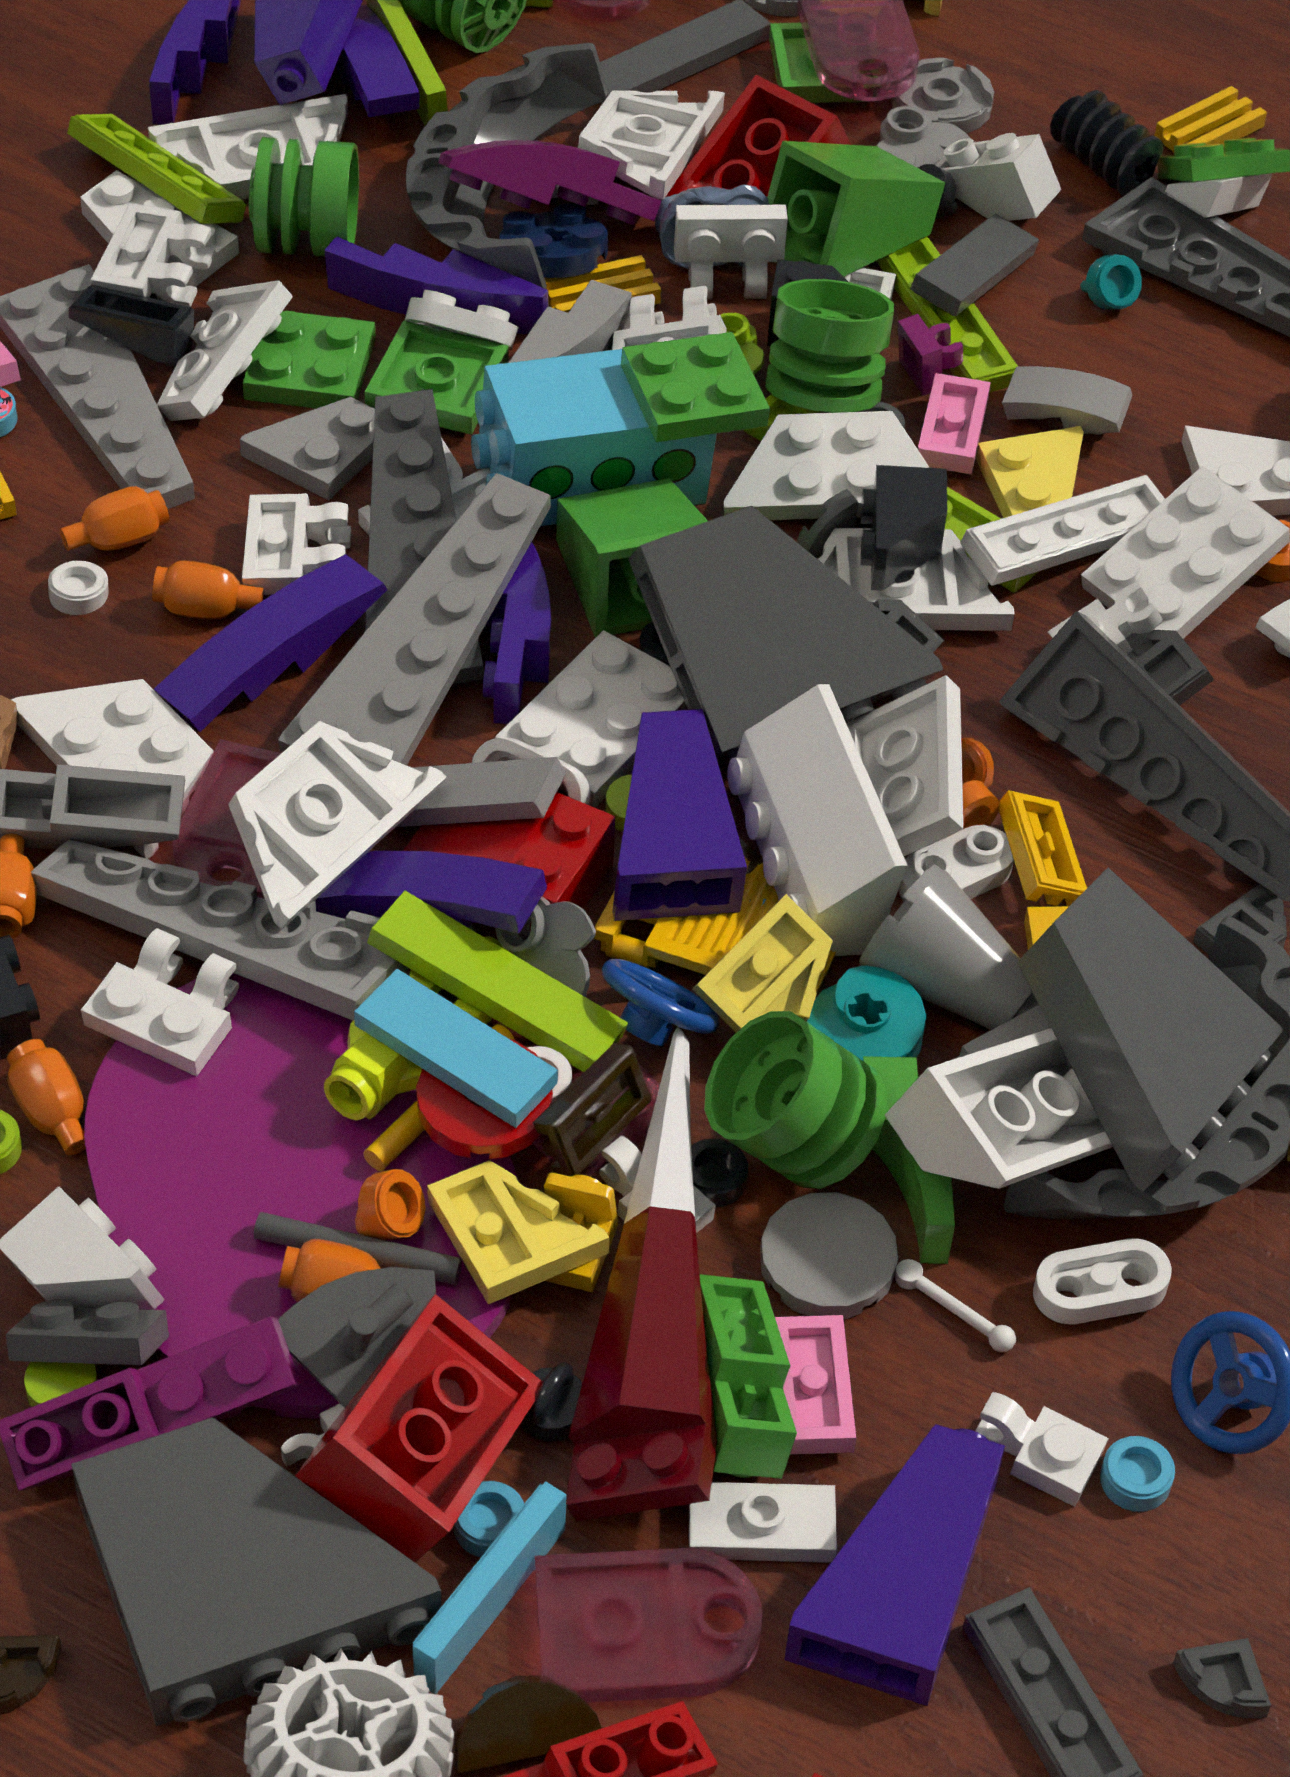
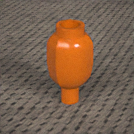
(118, 520)
(202, 590)
(17, 886)
(47, 1093)
(319, 1264)

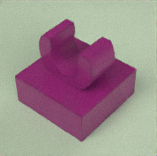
(925, 351)

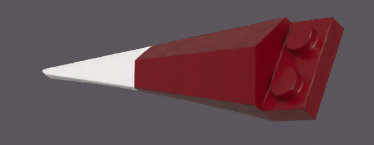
(646, 1394)

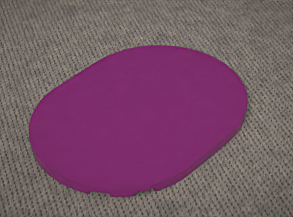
(198, 1157)

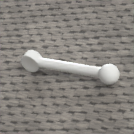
(910, 1276)

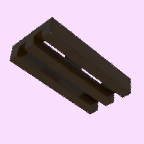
(590, 1101)

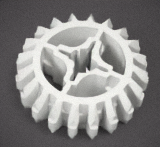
(348, 1723)

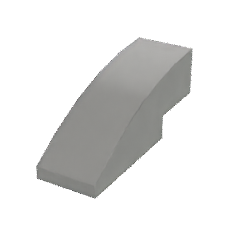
(583, 329)
(90, 806)

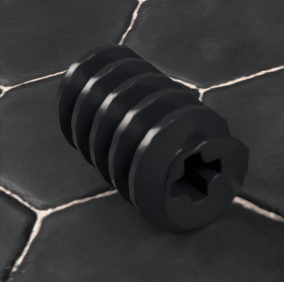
(1107, 140)

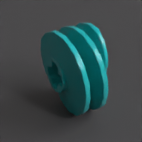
(871, 1014)

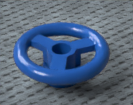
(657, 1003)
(1264, 1378)

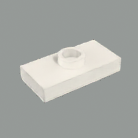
(766, 1522)

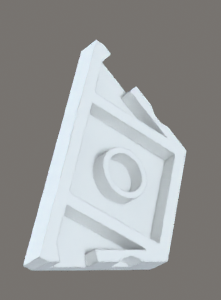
(650, 135)
(228, 144)
(815, 458)
(943, 592)
(115, 729)
(321, 813)

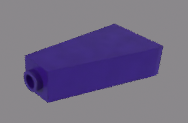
(300, 43)
(678, 827)
(899, 1578)

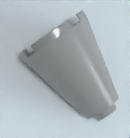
(951, 953)

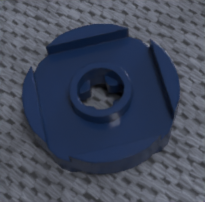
(563, 239)

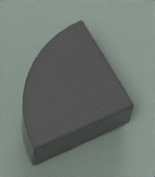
(840, 514)
(1225, 1678)

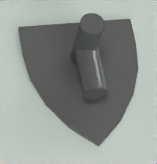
(353, 1323)

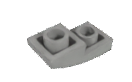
(1072, 395)

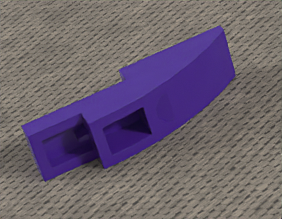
(519, 637)

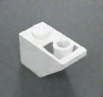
(1002, 175)
(71, 1257)

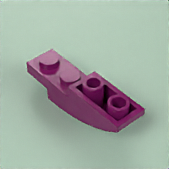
(534, 168)
(142, 1403)

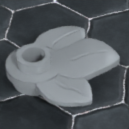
(915, 139)
(554, 942)

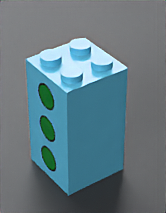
(578, 431)

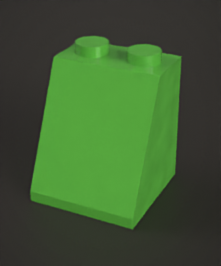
(850, 203)
(602, 532)

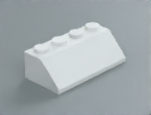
(818, 819)
(999, 1114)

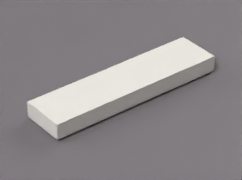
(1060, 530)

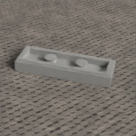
(490, 792)

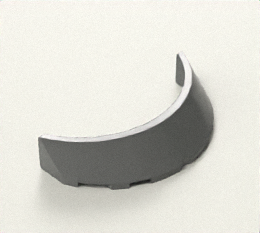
(498, 108)
(1237, 1153)

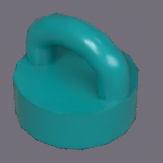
(1113, 282)

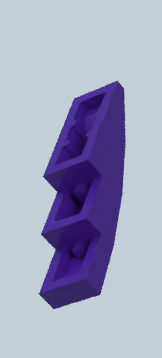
(197, 36)
(376, 67)
(405, 274)
(265, 640)
(455, 884)

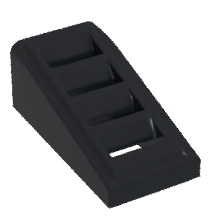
(138, 322)

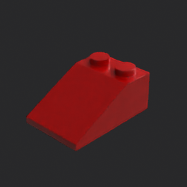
(751, 135)
(569, 844)
(422, 1431)

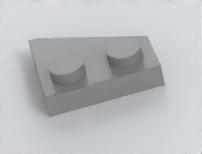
(317, 447)

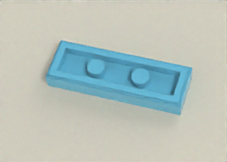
(456, 1048)
(489, 1586)

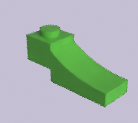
(926, 1193)
(746, 1378)

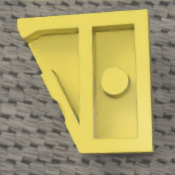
(1031, 468)
(769, 968)
(510, 1232)

